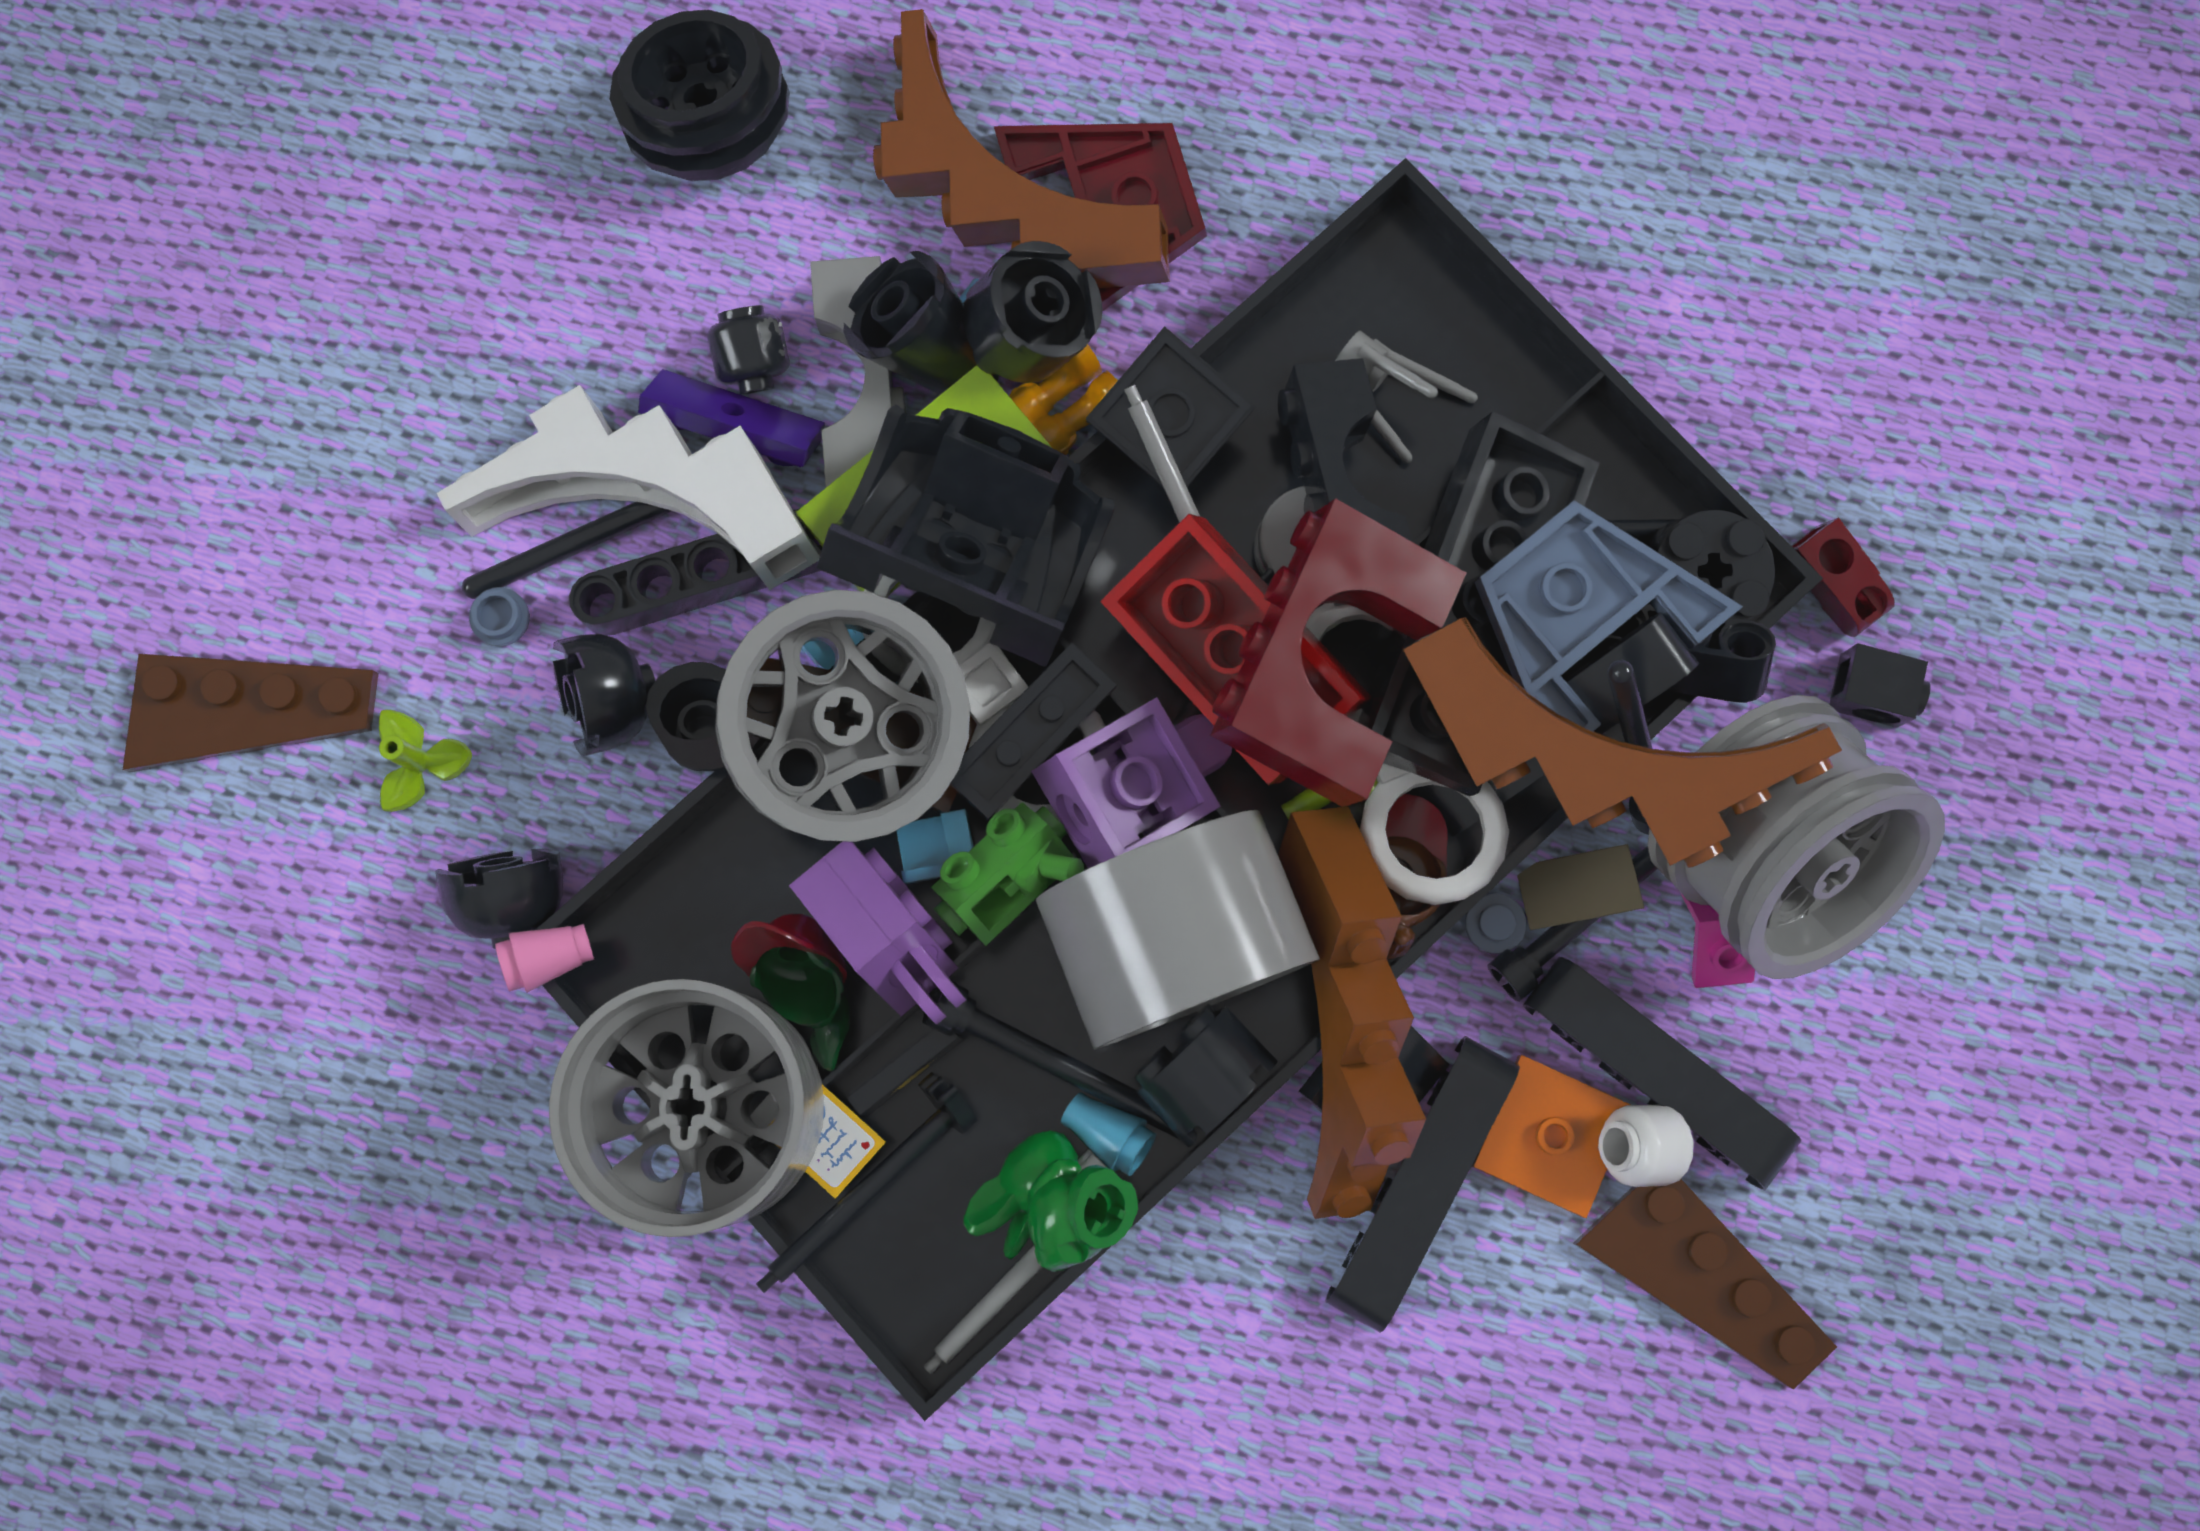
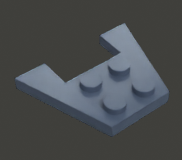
(1574, 589)

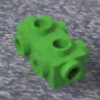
(1003, 871)

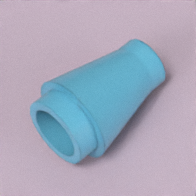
(1110, 1133)

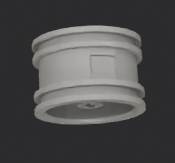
(867, 697)
(1819, 857)

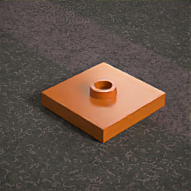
(1549, 1137)

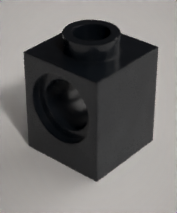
(1880, 686)

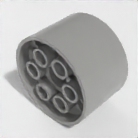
(1176, 927)
(590, 1112)

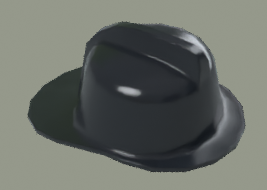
(684, 714)

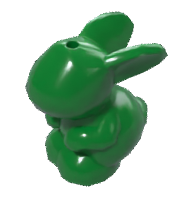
(1055, 1202)

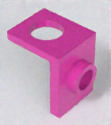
(1713, 957)

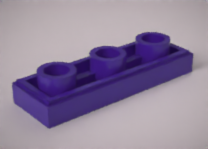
(713, 411)

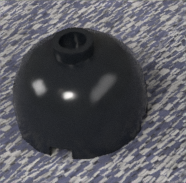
(602, 690)
(501, 893)

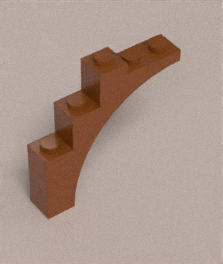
(989, 202)
(1678, 792)
(1362, 1013)

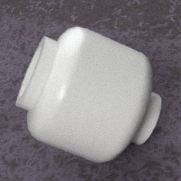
(1646, 1145)

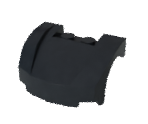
(973, 522)

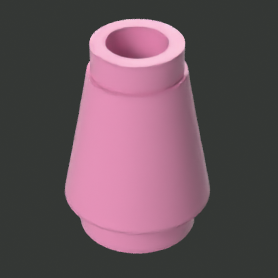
(542, 955)

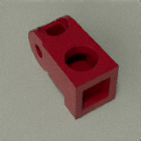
(1851, 583)

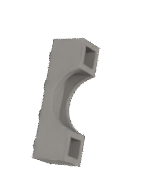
(858, 431)

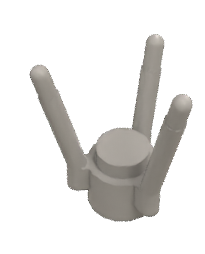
(1383, 361)

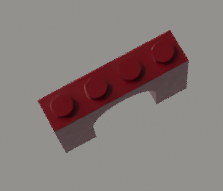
(1271, 704)

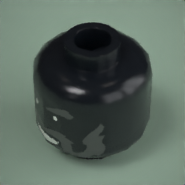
(748, 348)

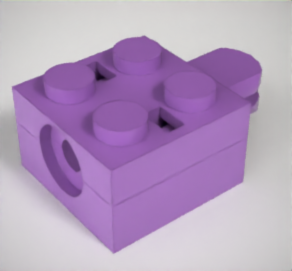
(1138, 781)
(880, 928)

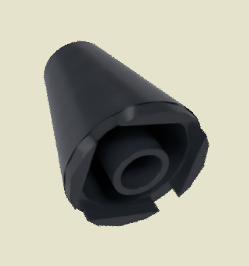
(912, 323)

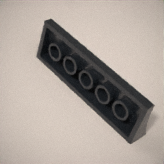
(1497, 497)

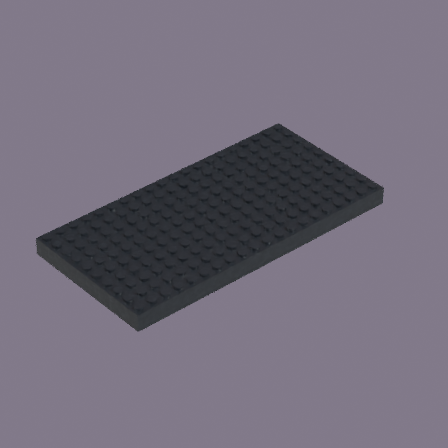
(674, 899)

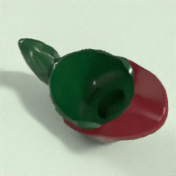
(799, 977)

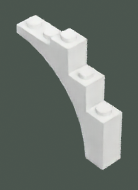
(644, 462)

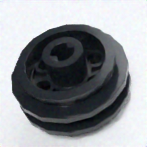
(719, 90)

